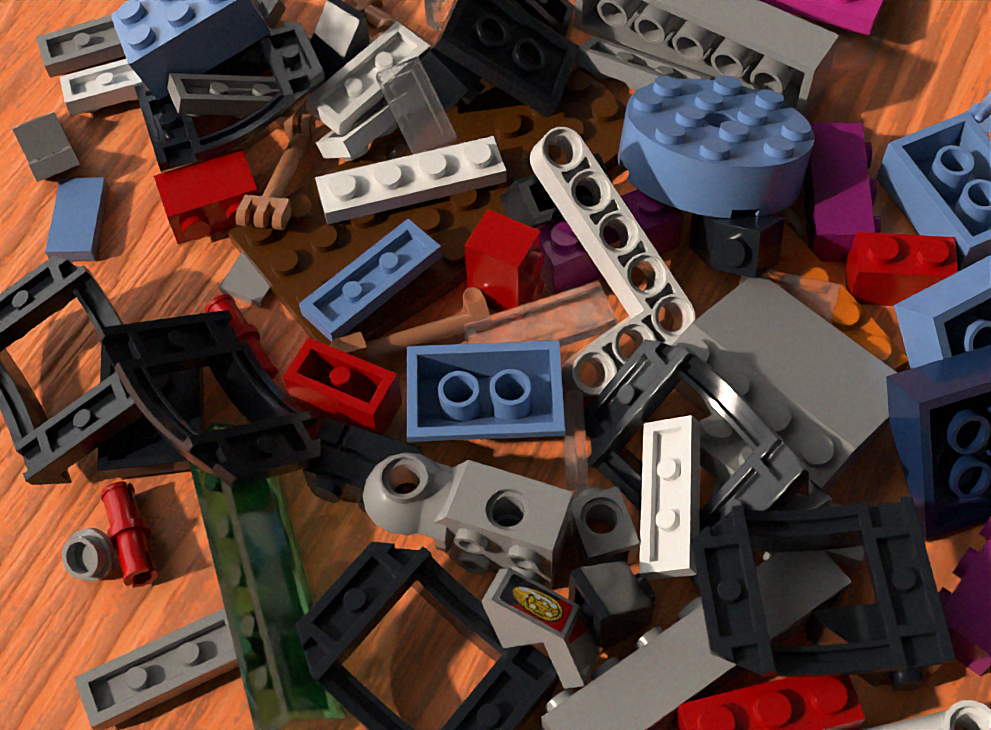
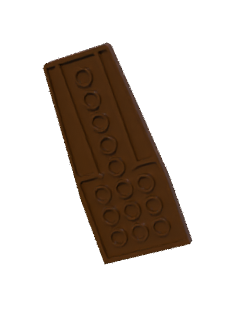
(312, 252)

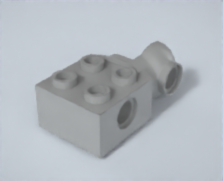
(474, 514)

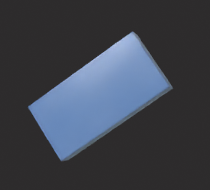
(77, 218)

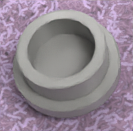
(88, 554)

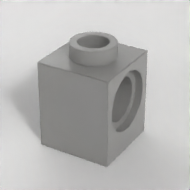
(605, 506)

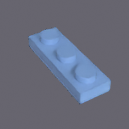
(370, 280)

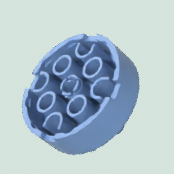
(715, 146)

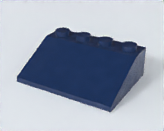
(945, 438)

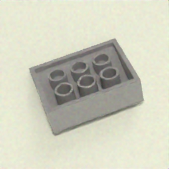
(796, 372)

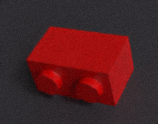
(205, 195)
(505, 261)
(896, 266)
(343, 387)

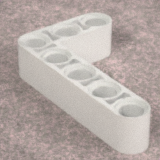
(613, 263)

